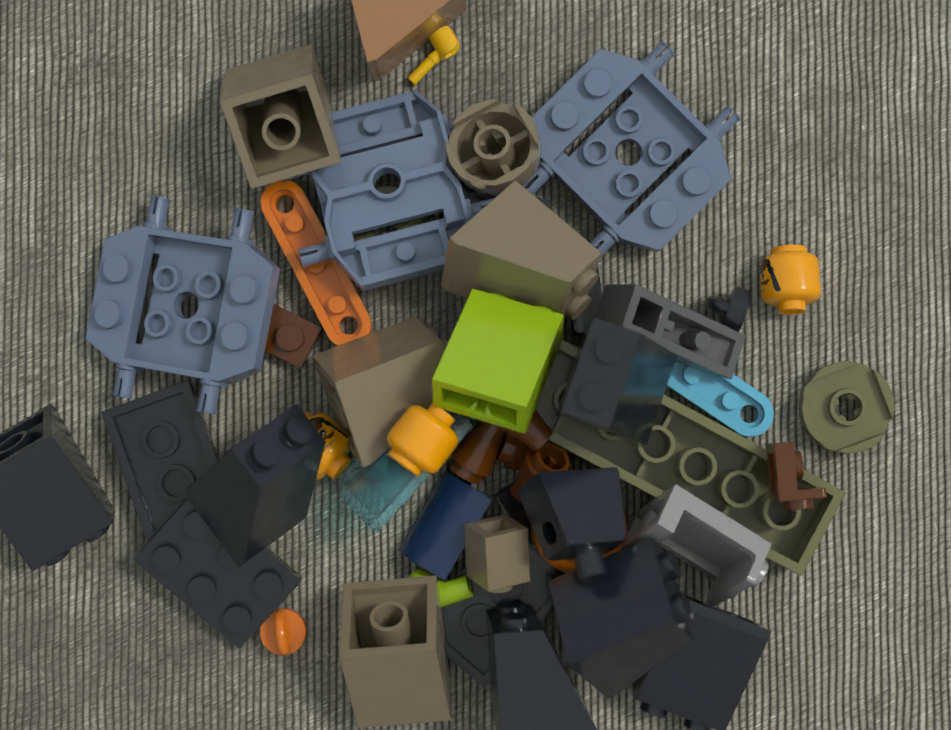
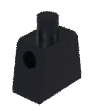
(577, 516)

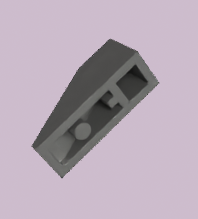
(684, 332)

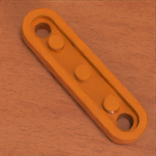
(324, 283)

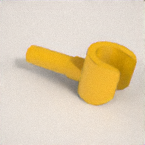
(445, 46)

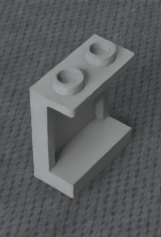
(704, 540)

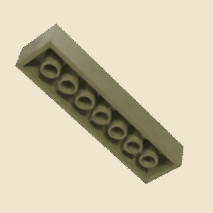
(701, 459)

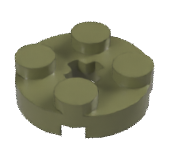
(869, 420)

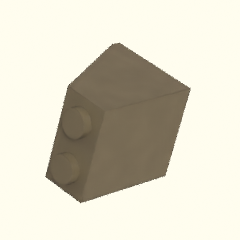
(280, 116)
(523, 254)
(377, 379)
(395, 652)

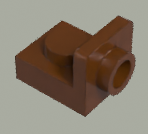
(291, 337)
(784, 470)

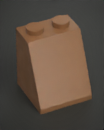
(399, 28)

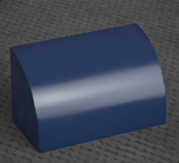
(439, 529)

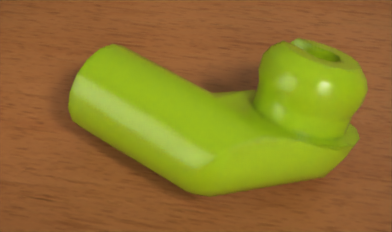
(449, 591)

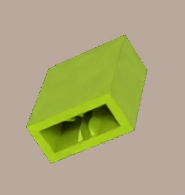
(498, 360)

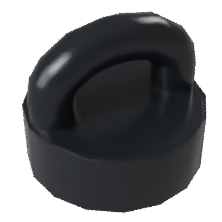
(734, 309)

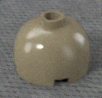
(493, 146)

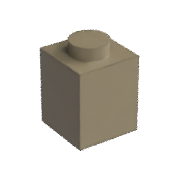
(497, 553)

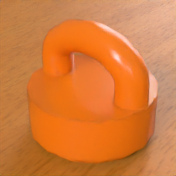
(283, 631)

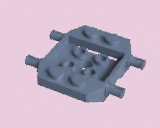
(651, 121)
(400, 138)
(233, 314)

